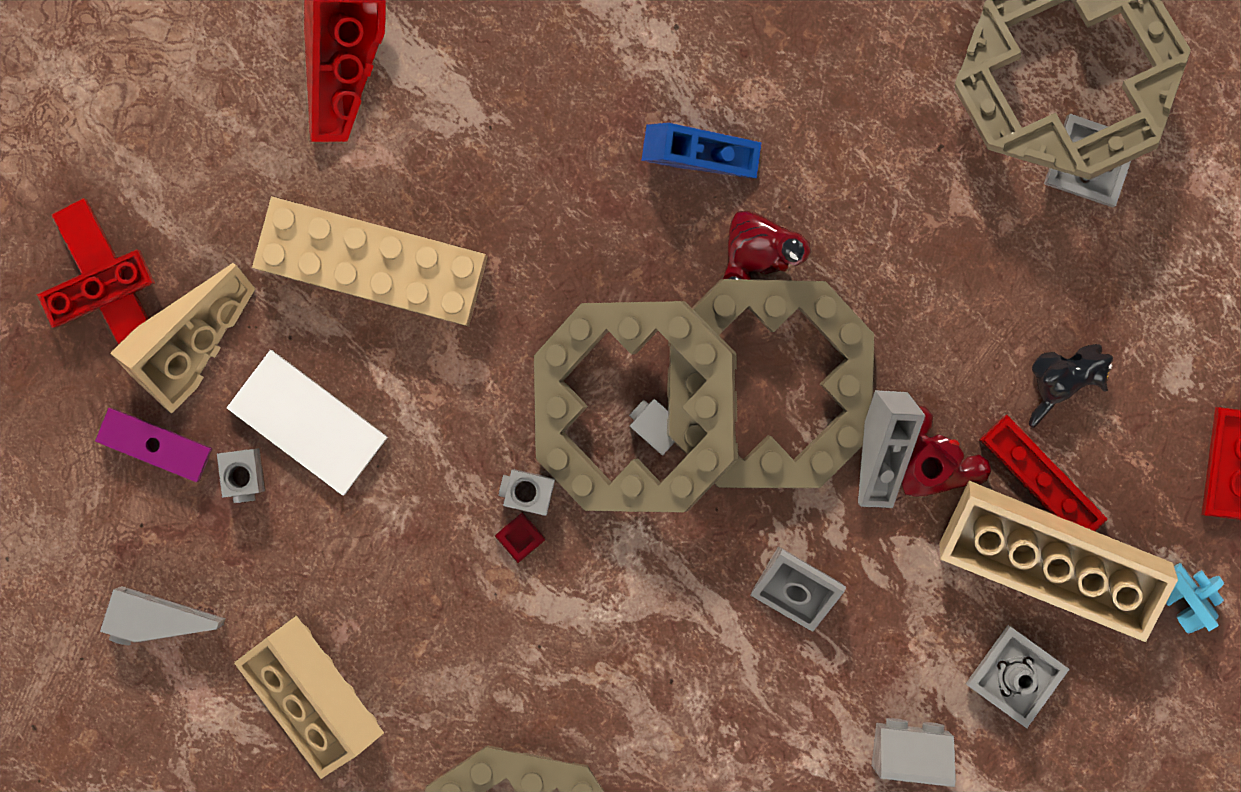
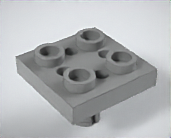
(1101, 189)
(1028, 684)

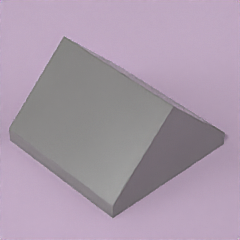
(797, 589)

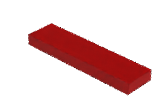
(90, 250)
(1040, 475)

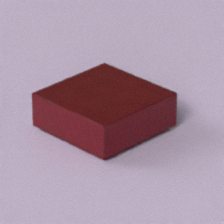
(520, 537)

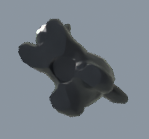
(1063, 377)

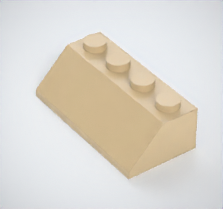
(309, 697)

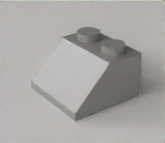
(914, 753)

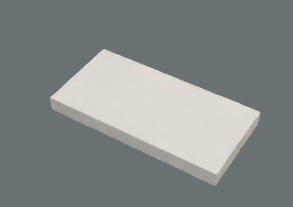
(307, 422)

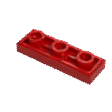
(115, 279)

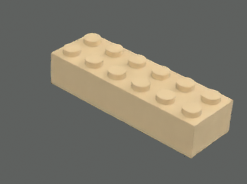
(370, 261)
(1057, 561)

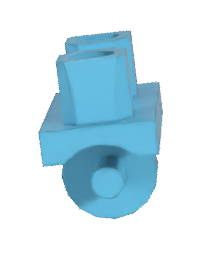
(1200, 612)

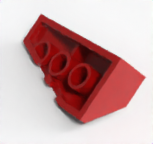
(339, 59)

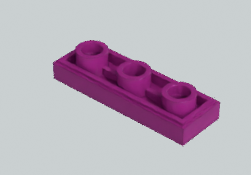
(134, 436)

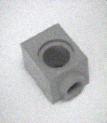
(651, 425)
(229, 462)
(543, 485)

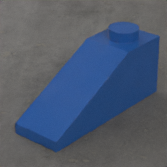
(700, 150)

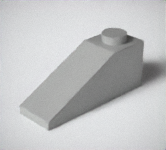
(887, 446)
(143, 617)

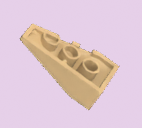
(178, 341)

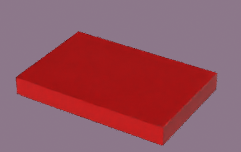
(1223, 475)

